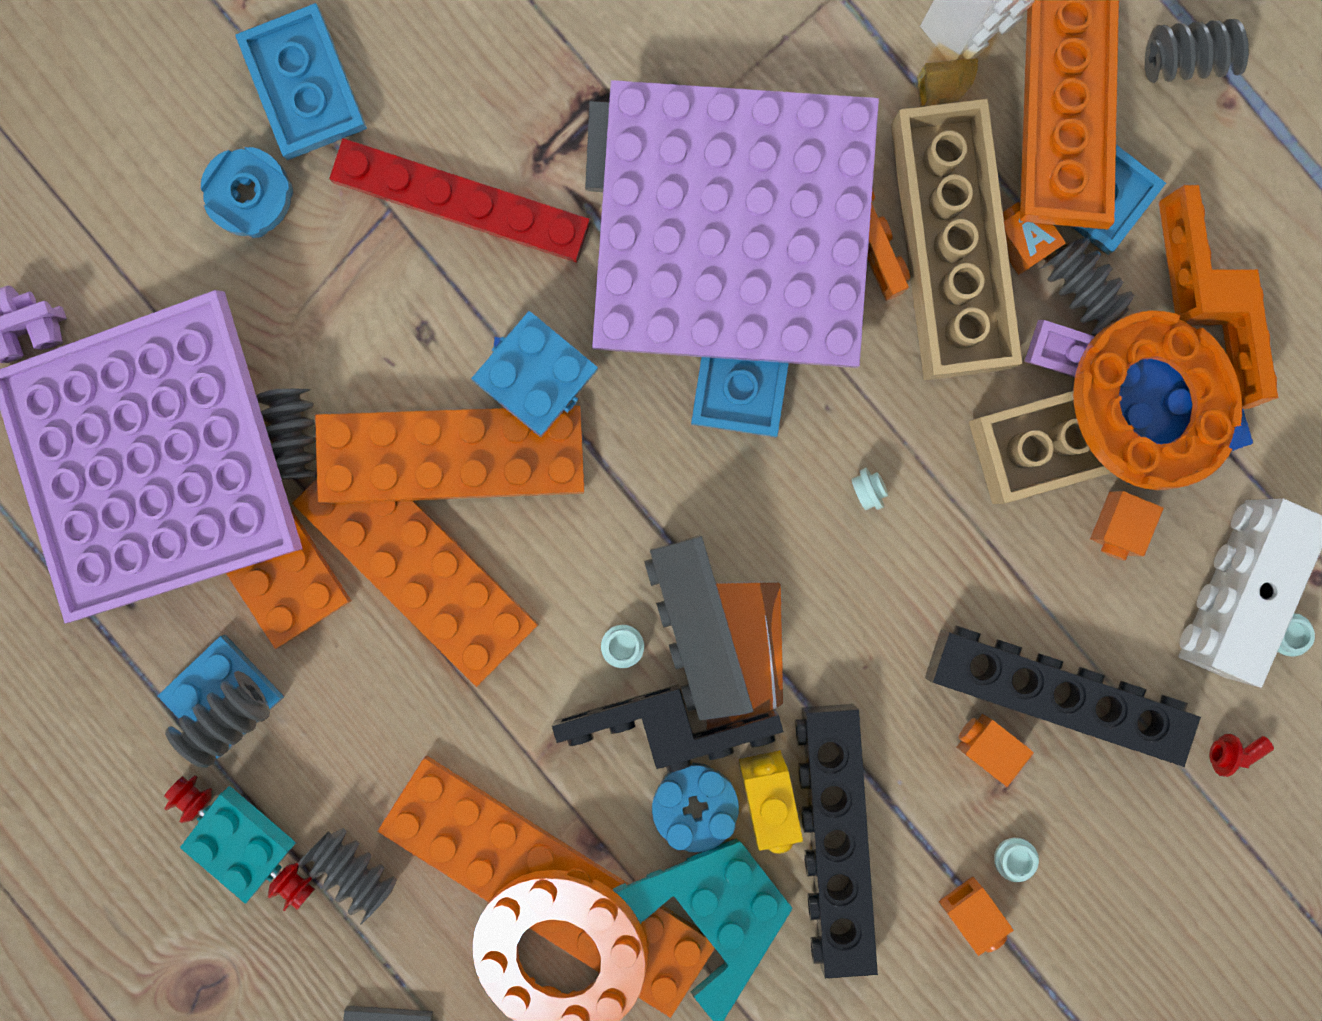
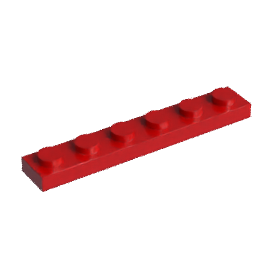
(459, 200)

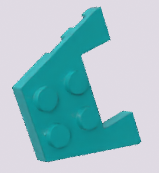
(730, 905)

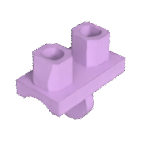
(23, 315)

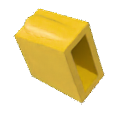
(771, 802)

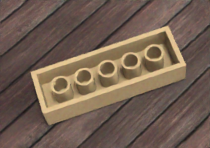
(955, 239)

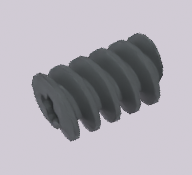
(1196, 46)
(1089, 284)
(287, 431)
(221, 724)
(349, 873)

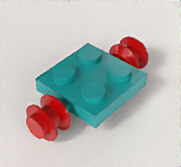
(237, 843)

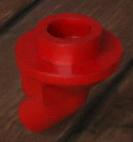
(1229, 755)

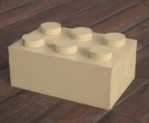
(1033, 449)

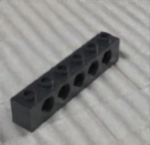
(1166, 738)
(854, 951)

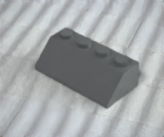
(700, 629)

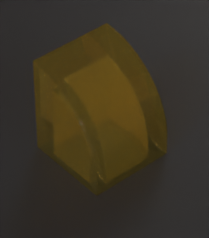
(946, 81)

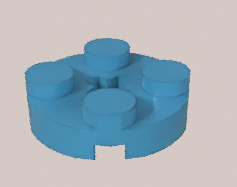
(221, 196)
(682, 829)

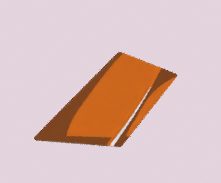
(756, 631)

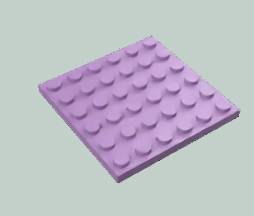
(735, 224)
(146, 458)

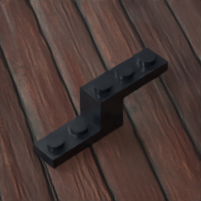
(668, 728)

